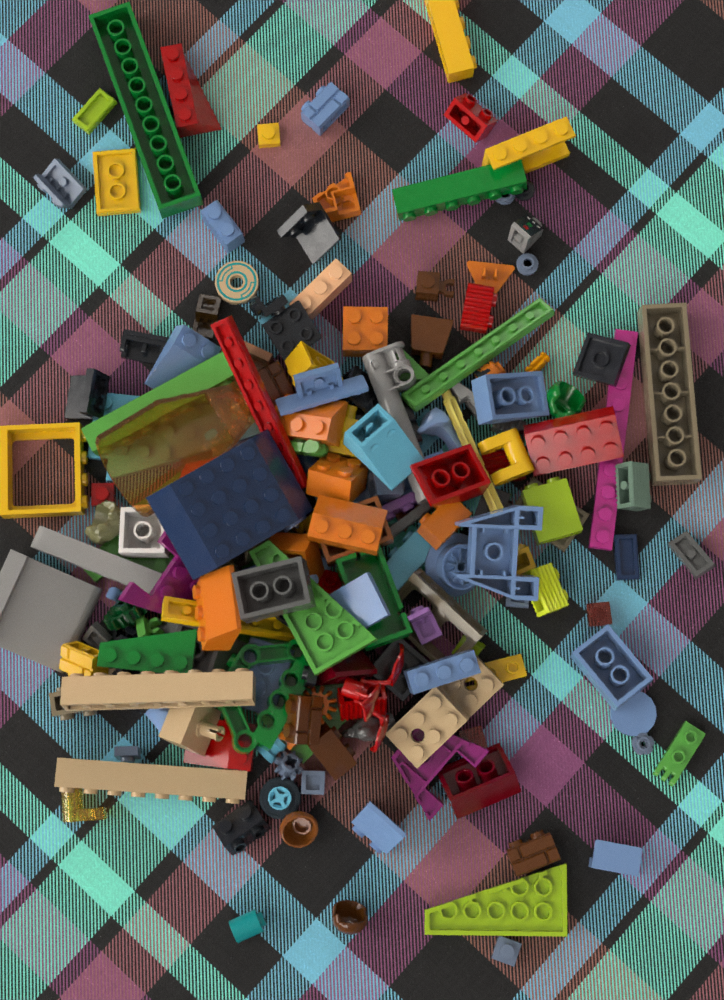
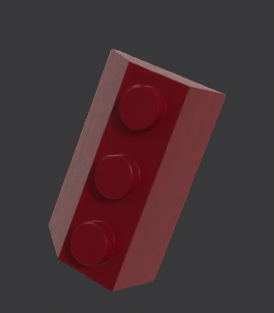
(480, 786)

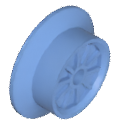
(448, 559)

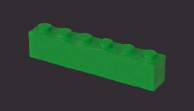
(458, 189)

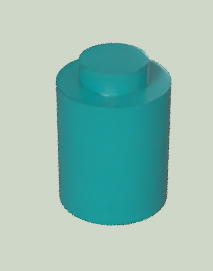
(247, 925)

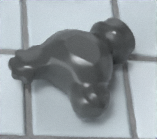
(367, 731)

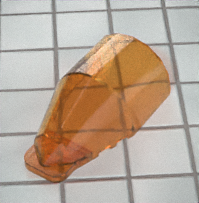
(172, 440)

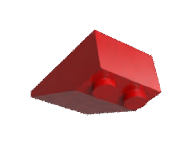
(451, 476)
(222, 753)

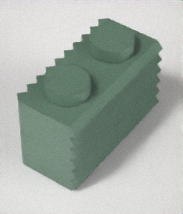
(633, 486)

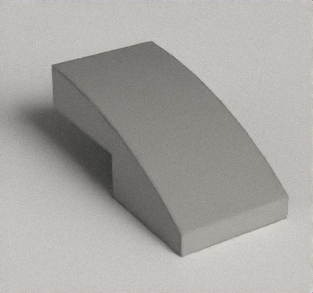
(464, 395)

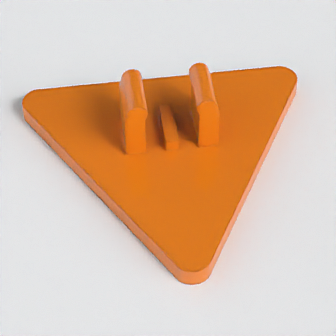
(490, 273)

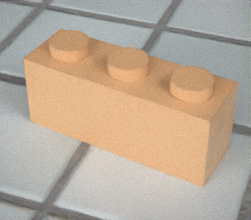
(324, 288)

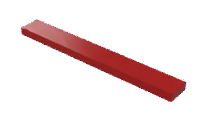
(255, 392)

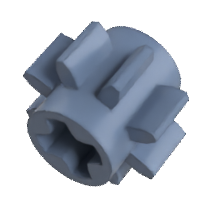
(287, 771)

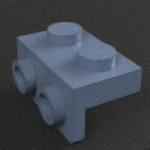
(60, 184)

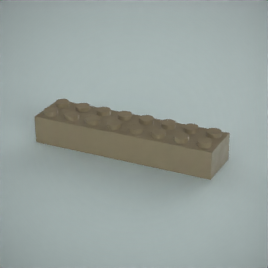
(669, 394)

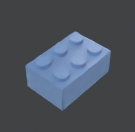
(611, 667)

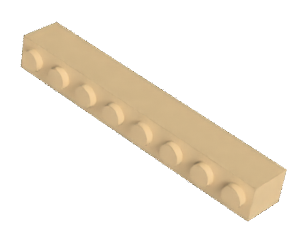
(158, 690)
(150, 778)

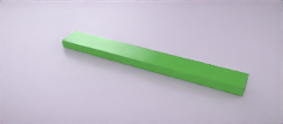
(477, 355)

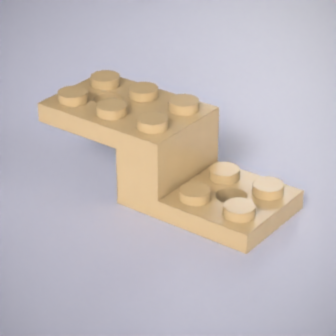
(442, 714)

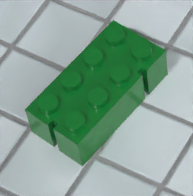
(394, 626)

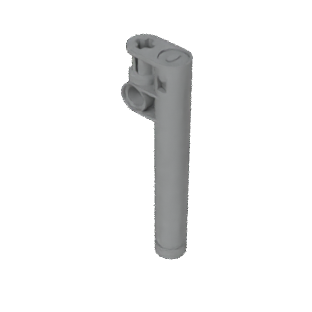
(384, 376)

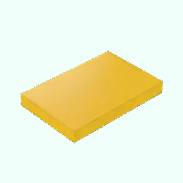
(116, 182)

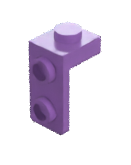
(424, 624)

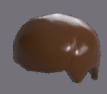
(349, 917)

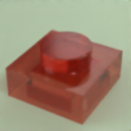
(598, 614)
(474, 735)

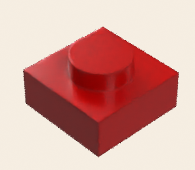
(102, 492)

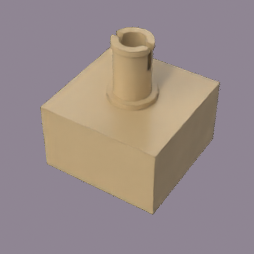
(192, 728)

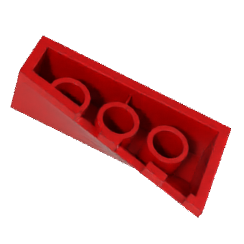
(189, 104)

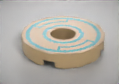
(234, 270)

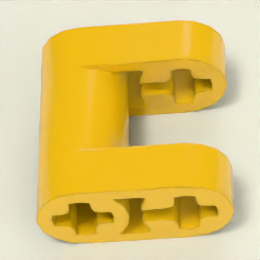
(515, 452)

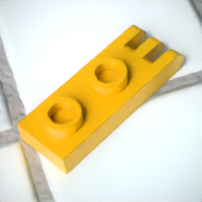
(505, 669)

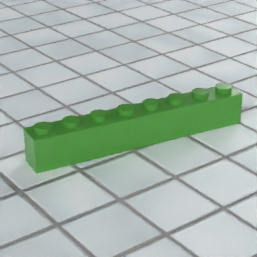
(206, 375)

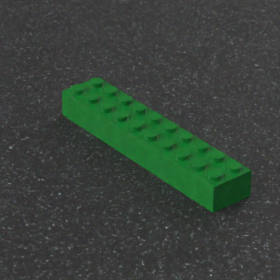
(146, 110)

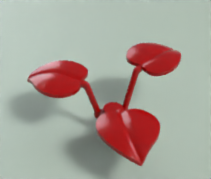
(359, 691)

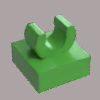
(147, 627)

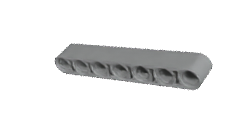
(94, 559)

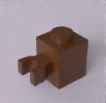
(430, 286)

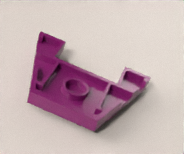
(173, 583)
(420, 777)

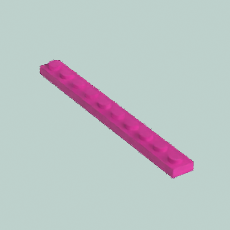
(605, 492)

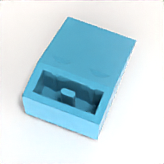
(382, 446)

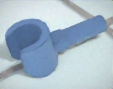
(113, 593)

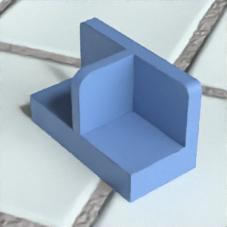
(616, 858)

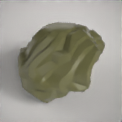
(105, 523)

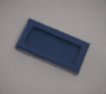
(626, 557)

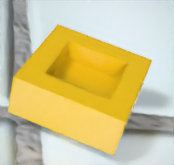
(268, 135)

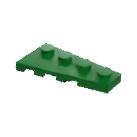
(150, 653)

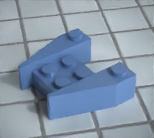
(495, 551)

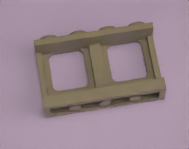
(444, 609)

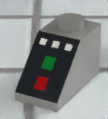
(525, 232)

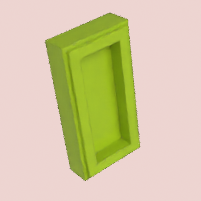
(94, 111)

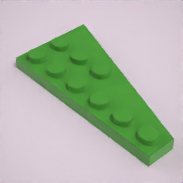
(322, 632)

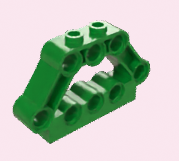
(234, 716)

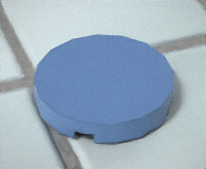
(634, 716)

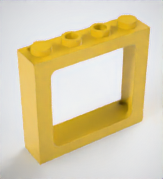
(13, 433)

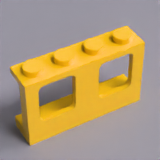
(534, 147)

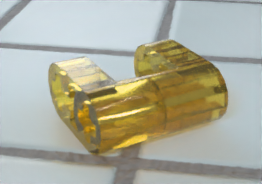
(73, 808)

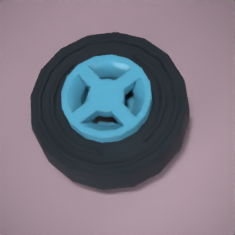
(274, 803)

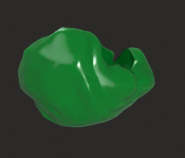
(564, 400)

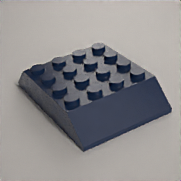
(229, 504)

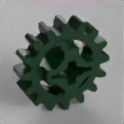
(122, 615)

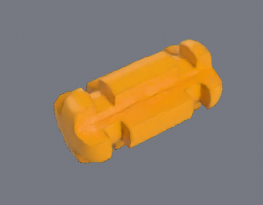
(538, 363)

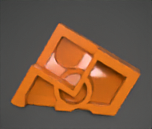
(340, 199)

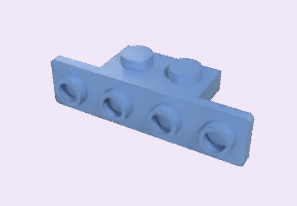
(320, 387)

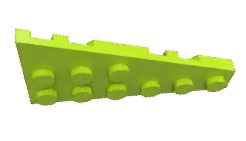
(516, 908)

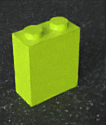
(559, 510)

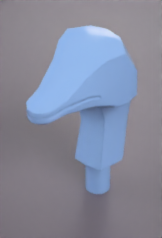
(438, 423)

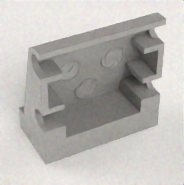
(42, 609)

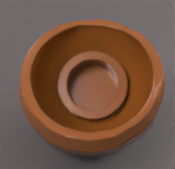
(298, 829)

